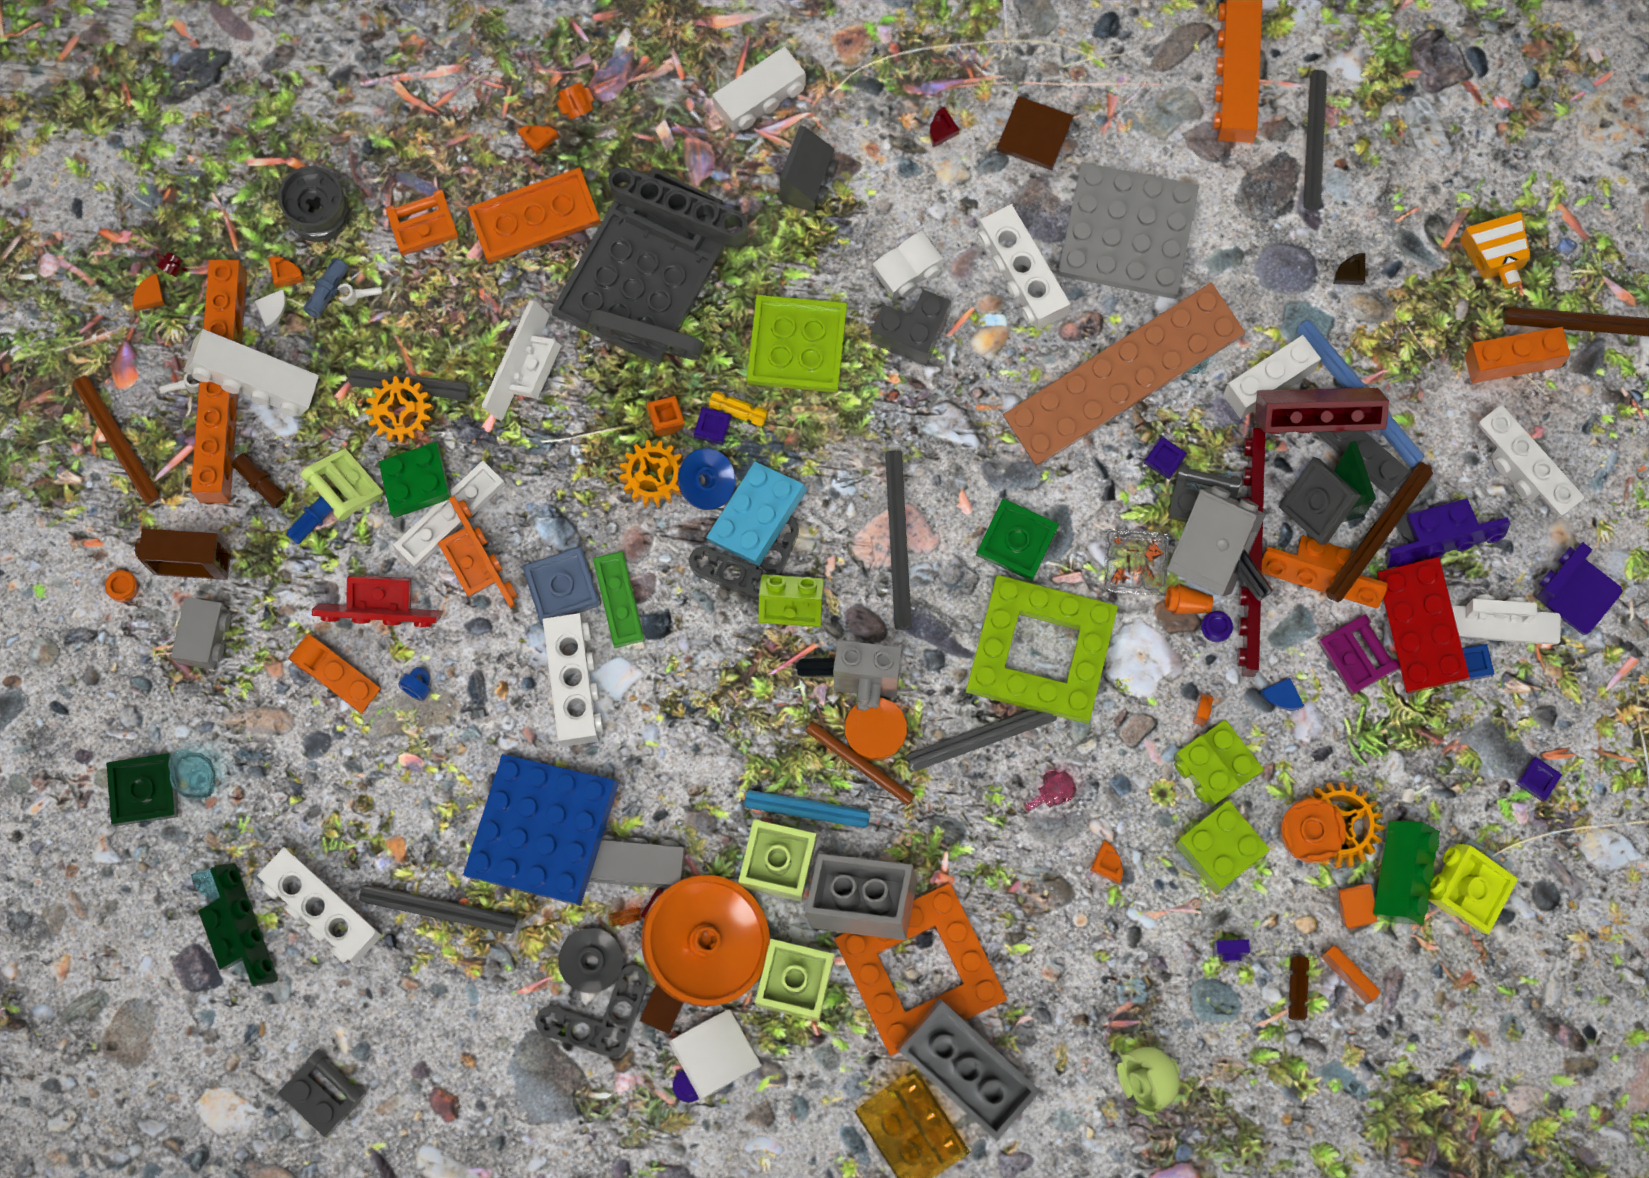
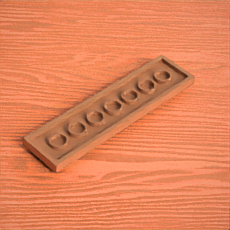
(1124, 374)

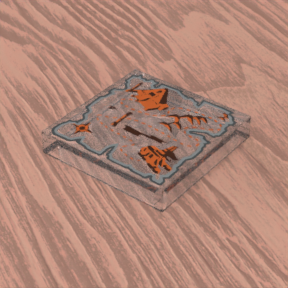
(1135, 562)

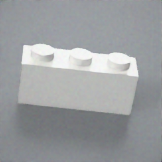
(759, 90)
(1274, 373)

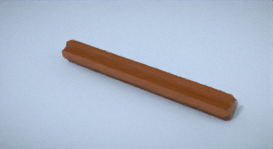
(116, 439)

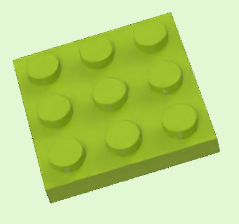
(797, 343)

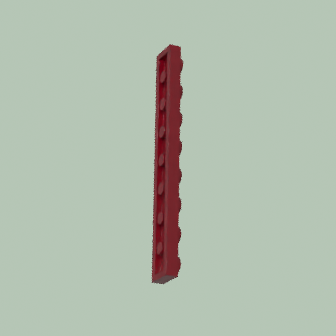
(1250, 624)

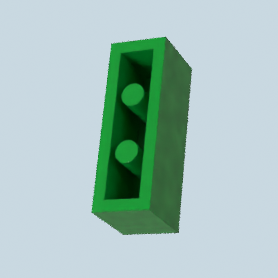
(1406, 872)

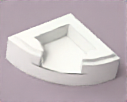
(272, 308)

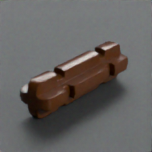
(1298, 988)

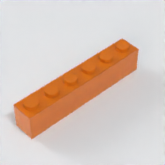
(1238, 70)

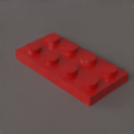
(1423, 626)

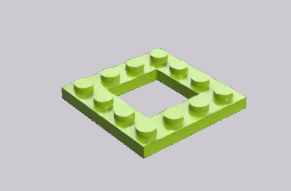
(1066, 700)

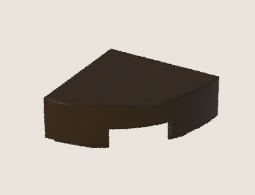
(1351, 271)

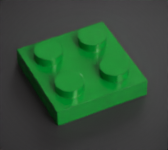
(414, 480)
(1017, 539)

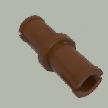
(259, 480)

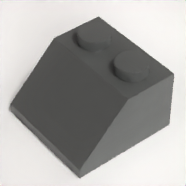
(807, 171)

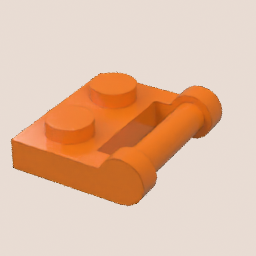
(425, 229)

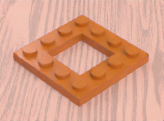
(944, 912)

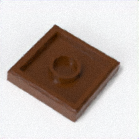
(1035, 133)

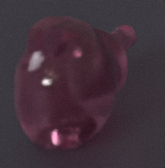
(1057, 789)

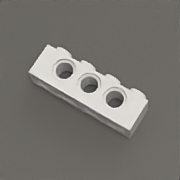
(1007, 225)
(558, 633)
(286, 868)

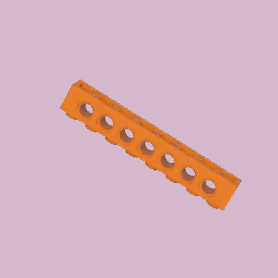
(216, 407)

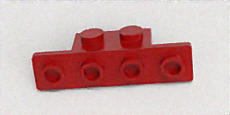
(377, 599)

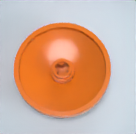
(705, 940)

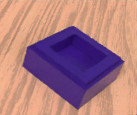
(712, 426)
(1165, 458)
(1539, 779)

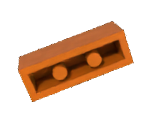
(1517, 355)

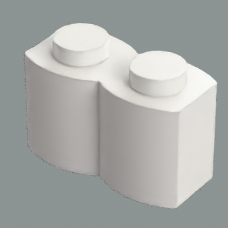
(907, 265)

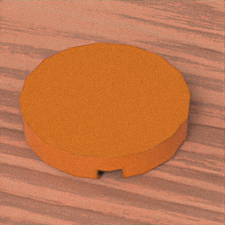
(876, 732)
(1313, 830)

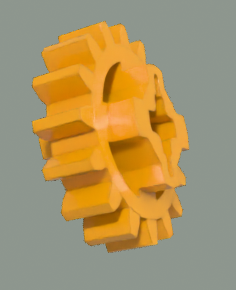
(412, 409)
(643, 481)

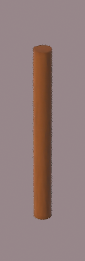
(860, 763)

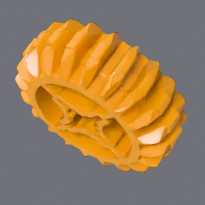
(1362, 810)

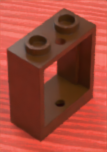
(183, 554)

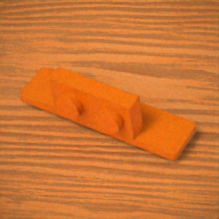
(469, 559)
(1317, 567)

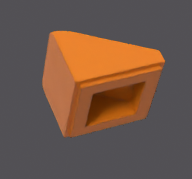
(1357, 905)

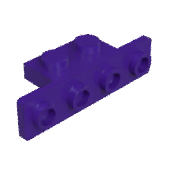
(1445, 530)

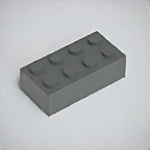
(968, 1069)

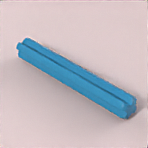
(807, 809)

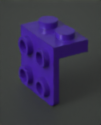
(1578, 590)

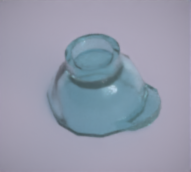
(192, 774)

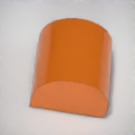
(665, 416)

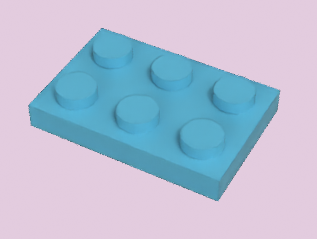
(756, 513)

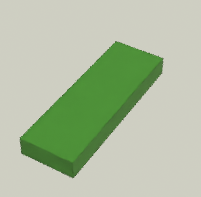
(618, 599)

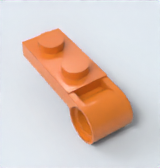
(334, 673)

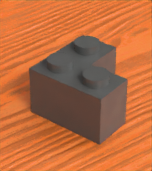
(913, 334)

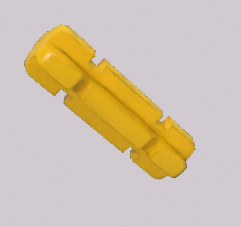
(738, 408)

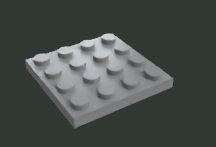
(1128, 230)

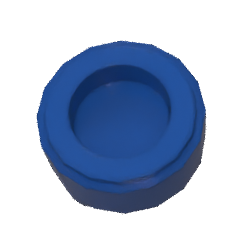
(413, 686)

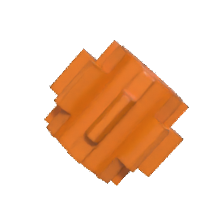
(575, 100)

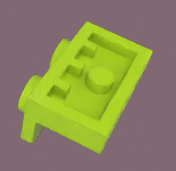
(790, 600)

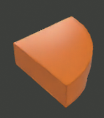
(537, 137)
(284, 272)
(148, 294)
(1203, 709)
(1108, 863)

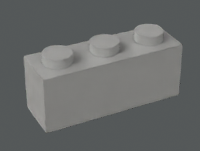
(638, 863)

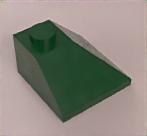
(1353, 471)

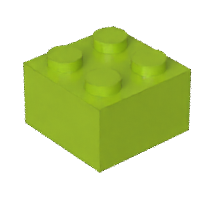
(1222, 847)

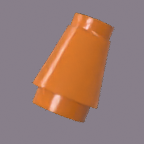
(1187, 600)

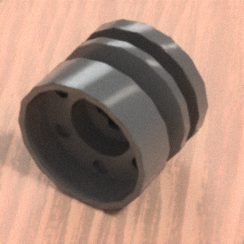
(309, 189)

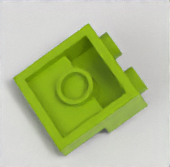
(1217, 764)

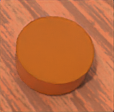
(121, 586)

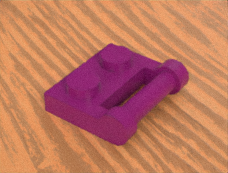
(1350, 659)

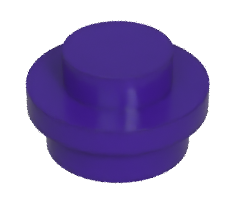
(1217, 626)
(683, 1088)

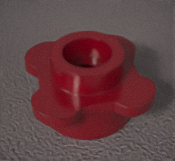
(170, 263)

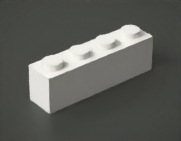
(251, 373)

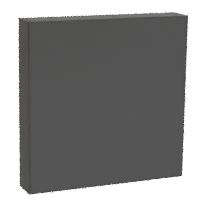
(1319, 501)

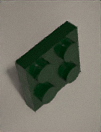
(140, 790)

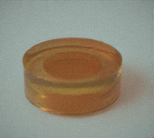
(625, 917)

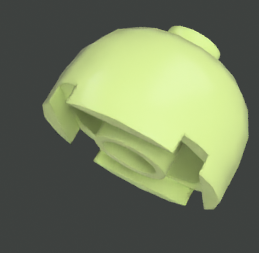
(1150, 1078)

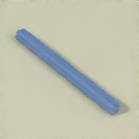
(1348, 379)

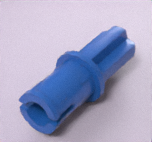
(309, 520)

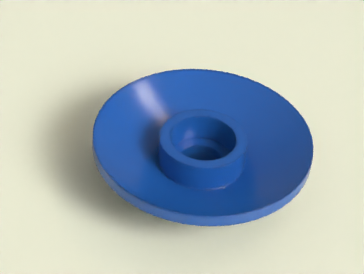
(718, 479)

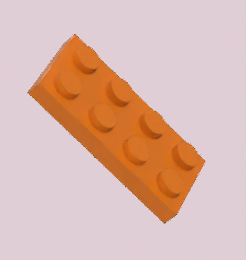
(534, 215)

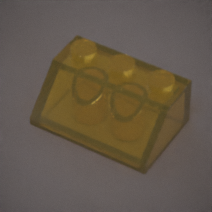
(912, 1129)

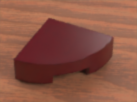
(942, 127)

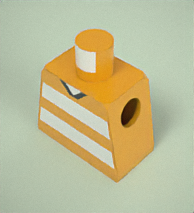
(1498, 248)

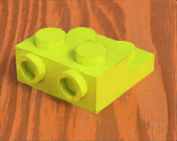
(1471, 887)

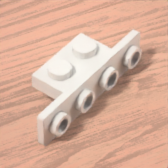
(524, 363)
(1527, 463)
(1507, 621)

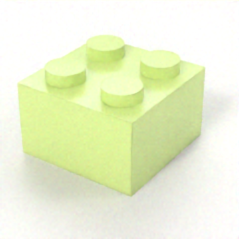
(777, 860)
(794, 980)

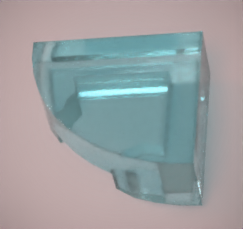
(205, 884)

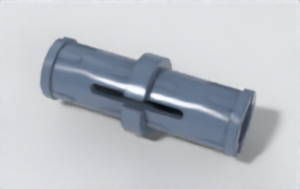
(326, 288)

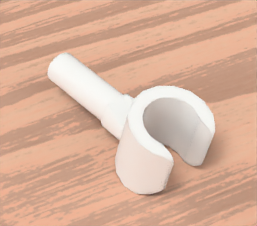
(353, 296)
(180, 385)

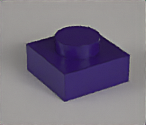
(1231, 950)

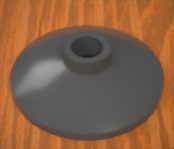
(579, 948)

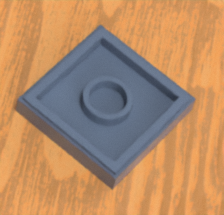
(561, 584)

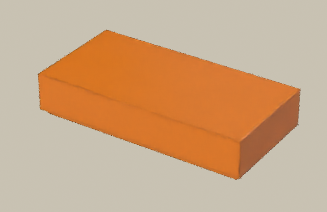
(1351, 974)

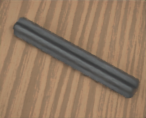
(433, 386)

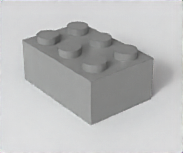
(861, 896)

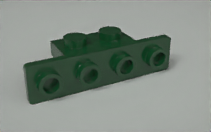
(234, 928)

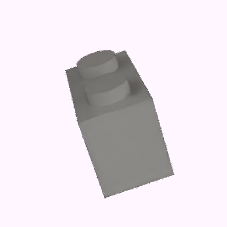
(201, 633)

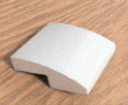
(715, 1054)

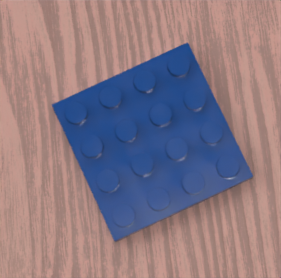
(541, 829)

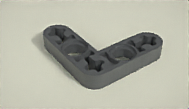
(749, 573)
(598, 1030)

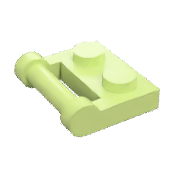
(348, 478)

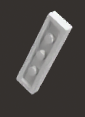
(443, 520)

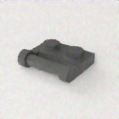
(1184, 499)
(314, 1101)

